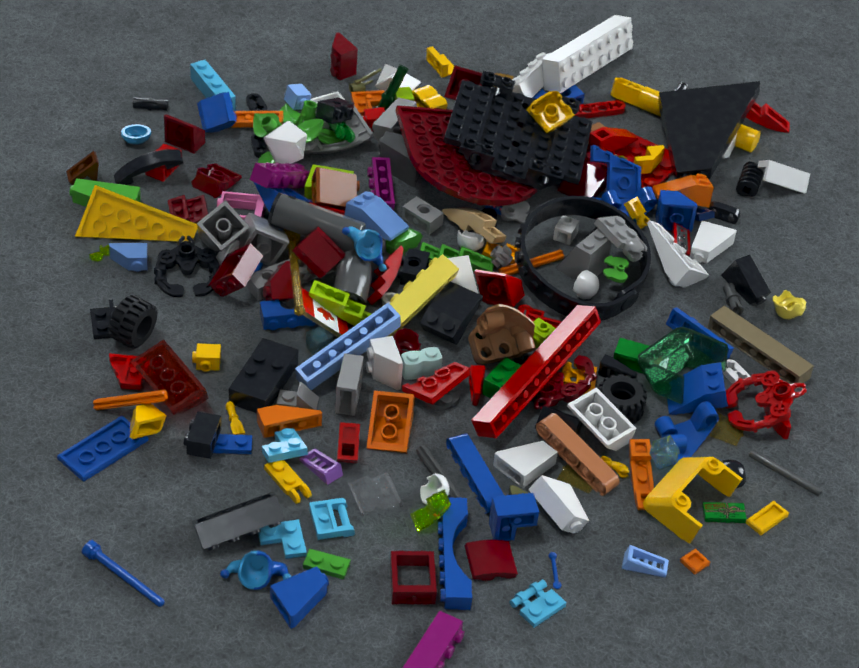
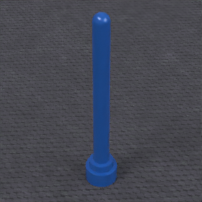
(93, 551)

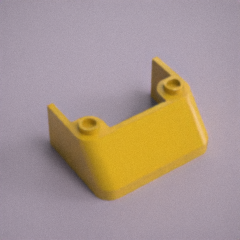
(670, 504)

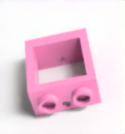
(244, 201)

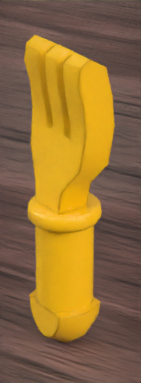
(236, 425)

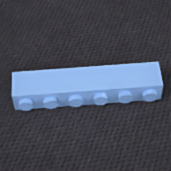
(354, 341)

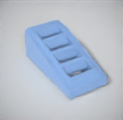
(636, 565)

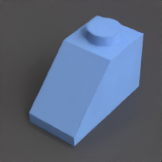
(129, 255)

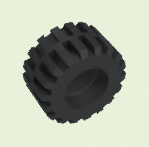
(133, 321)
(625, 395)

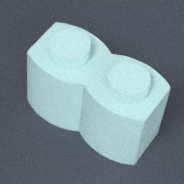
(421, 363)

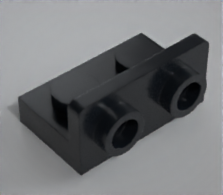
(101, 320)

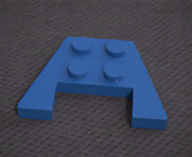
(621, 174)

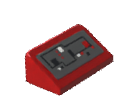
(681, 237)

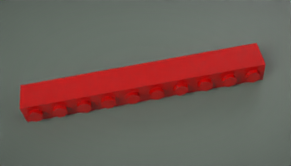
(536, 371)

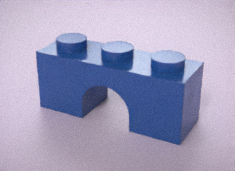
(275, 316)

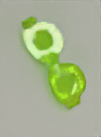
(98, 256)

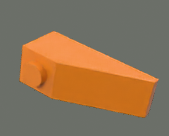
(279, 417)

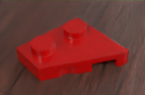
(125, 372)

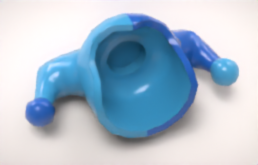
(367, 245)
(256, 565)

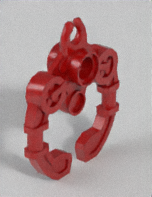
(776, 394)

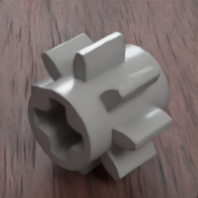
(501, 256)

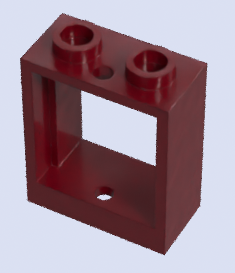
(236, 270)
(403, 593)

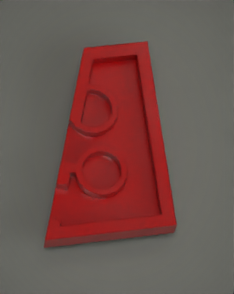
(439, 384)

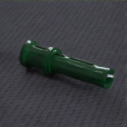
(389, 96)

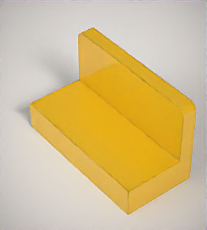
(439, 62)

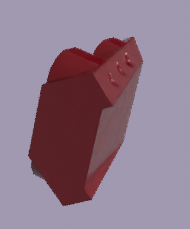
(214, 179)
(318, 253)

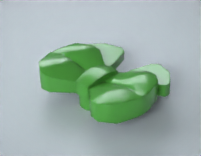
(617, 273)

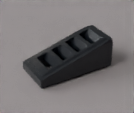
(610, 366)

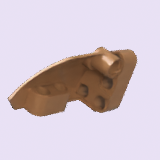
(502, 328)

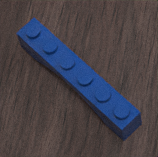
(457, 586)

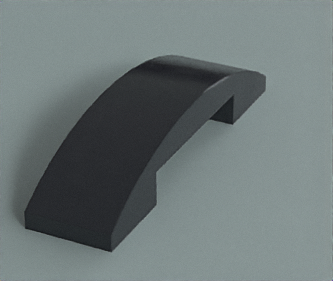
(147, 162)

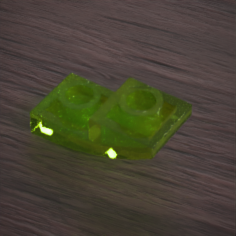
(436, 507)

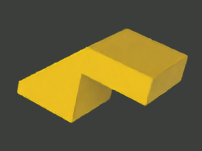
(651, 160)

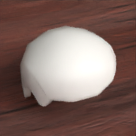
(470, 240)
(586, 285)
(435, 484)

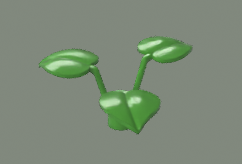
(308, 112)
(268, 122)

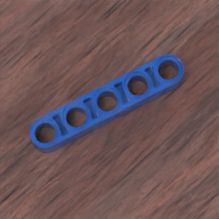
(474, 469)

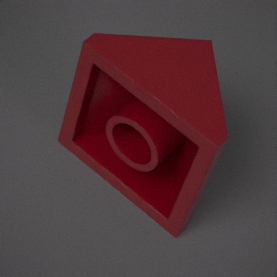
(459, 74)

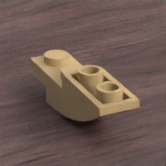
(476, 220)

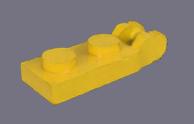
(287, 480)

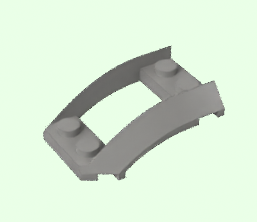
(359, 127)

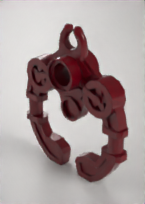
(556, 391)

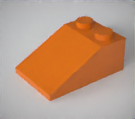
(696, 188)
(390, 421)

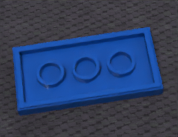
(100, 449)

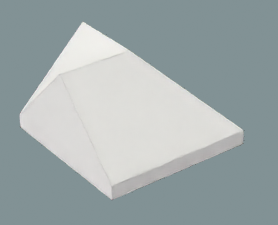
(387, 75)
(286, 143)

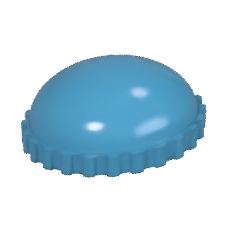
(136, 134)

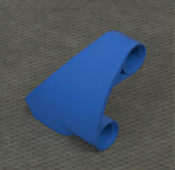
(645, 195)
(691, 433)

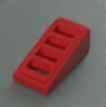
(476, 381)

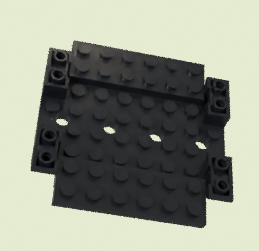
(494, 120)

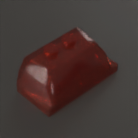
(166, 371)

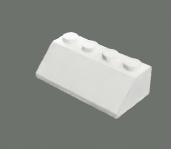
(531, 78)

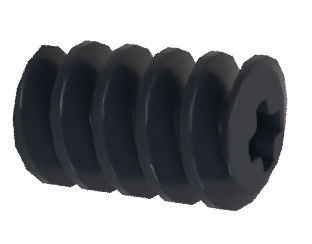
(749, 179)

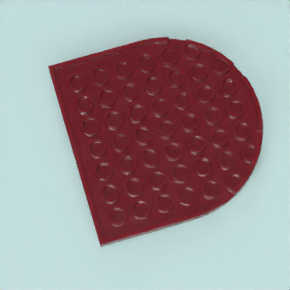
(446, 168)

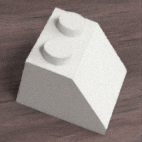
(385, 362)

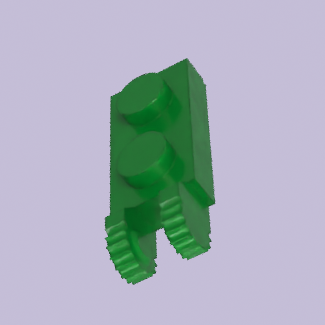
(342, 129)

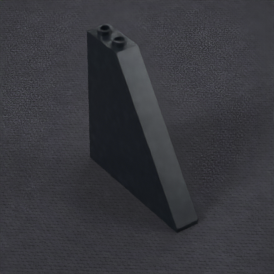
(703, 124)

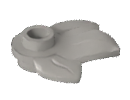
(515, 212)

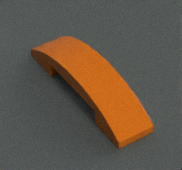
(640, 470)

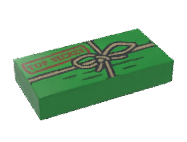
(724, 512)

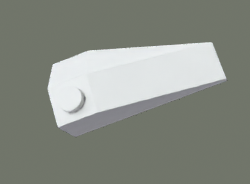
(676, 264)

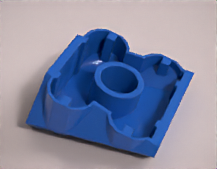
(217, 112)

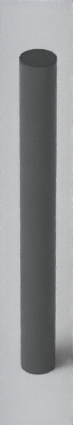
(785, 472)

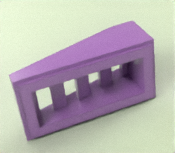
(328, 475)

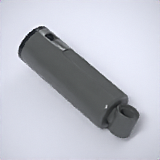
(305, 217)

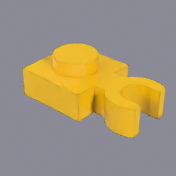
(637, 210)

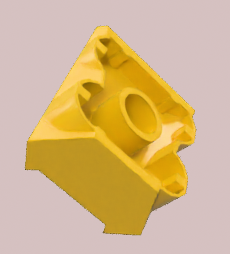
(550, 111)

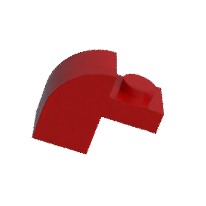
(348, 442)

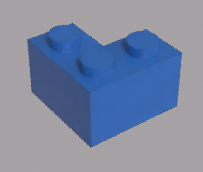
(511, 513)

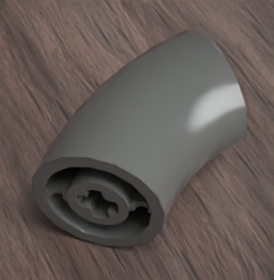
(354, 276)

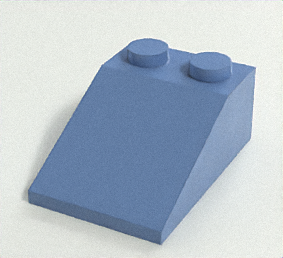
(376, 215)

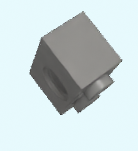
(422, 215)

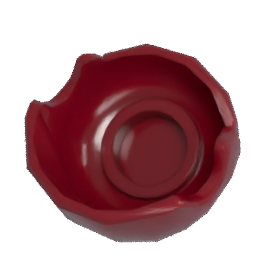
(407, 340)

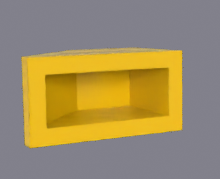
(146, 421)

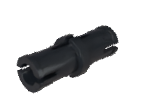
(150, 104)

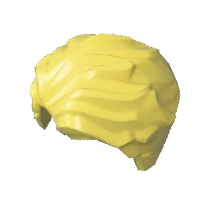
(789, 306)

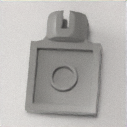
(622, 236)

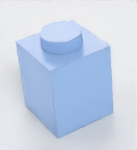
(296, 95)

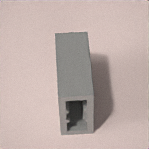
(349, 384)

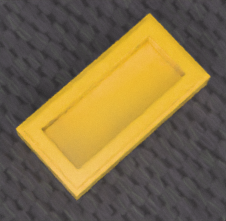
(767, 518)

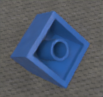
(675, 208)

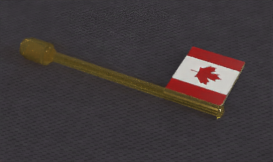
(304, 303)

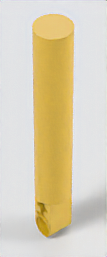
(647, 99)

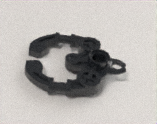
(186, 256)

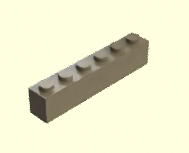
(760, 346)

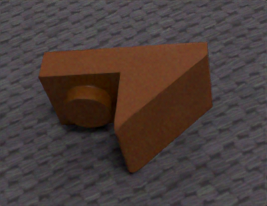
(86, 167)

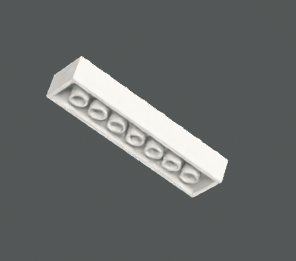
(587, 53)

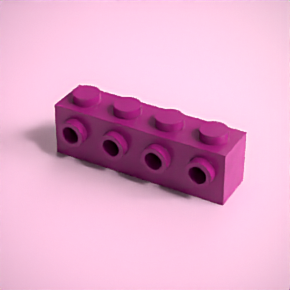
(279, 175)
(381, 180)

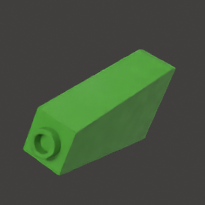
(83, 189)

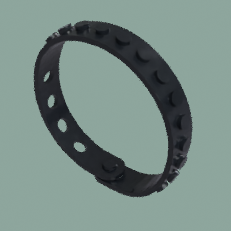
(549, 294)

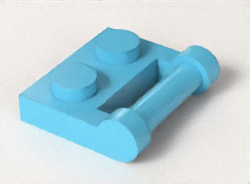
(324, 518)

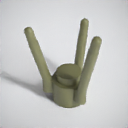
(358, 85)

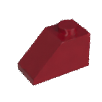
(279, 284)

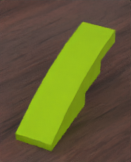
(338, 303)

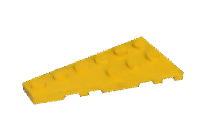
(124, 218)

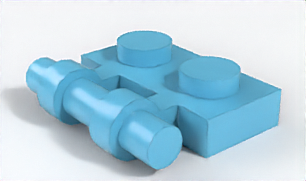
(542, 607)

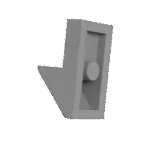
(302, 398)

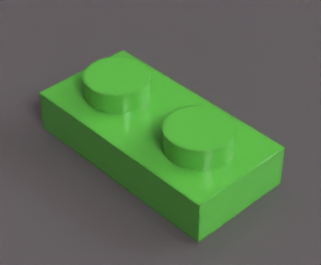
(327, 563)

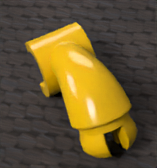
(620, 468)

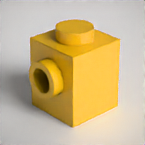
(207, 357)

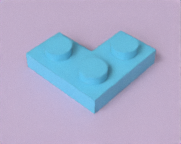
(287, 446)
(289, 534)

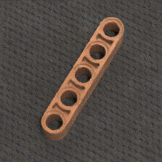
(577, 454)

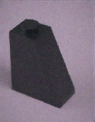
(747, 280)

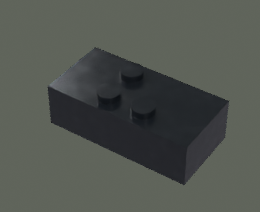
(263, 375)

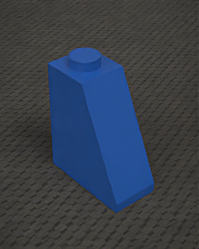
(299, 594)

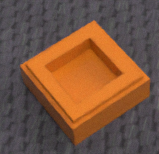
(694, 561)

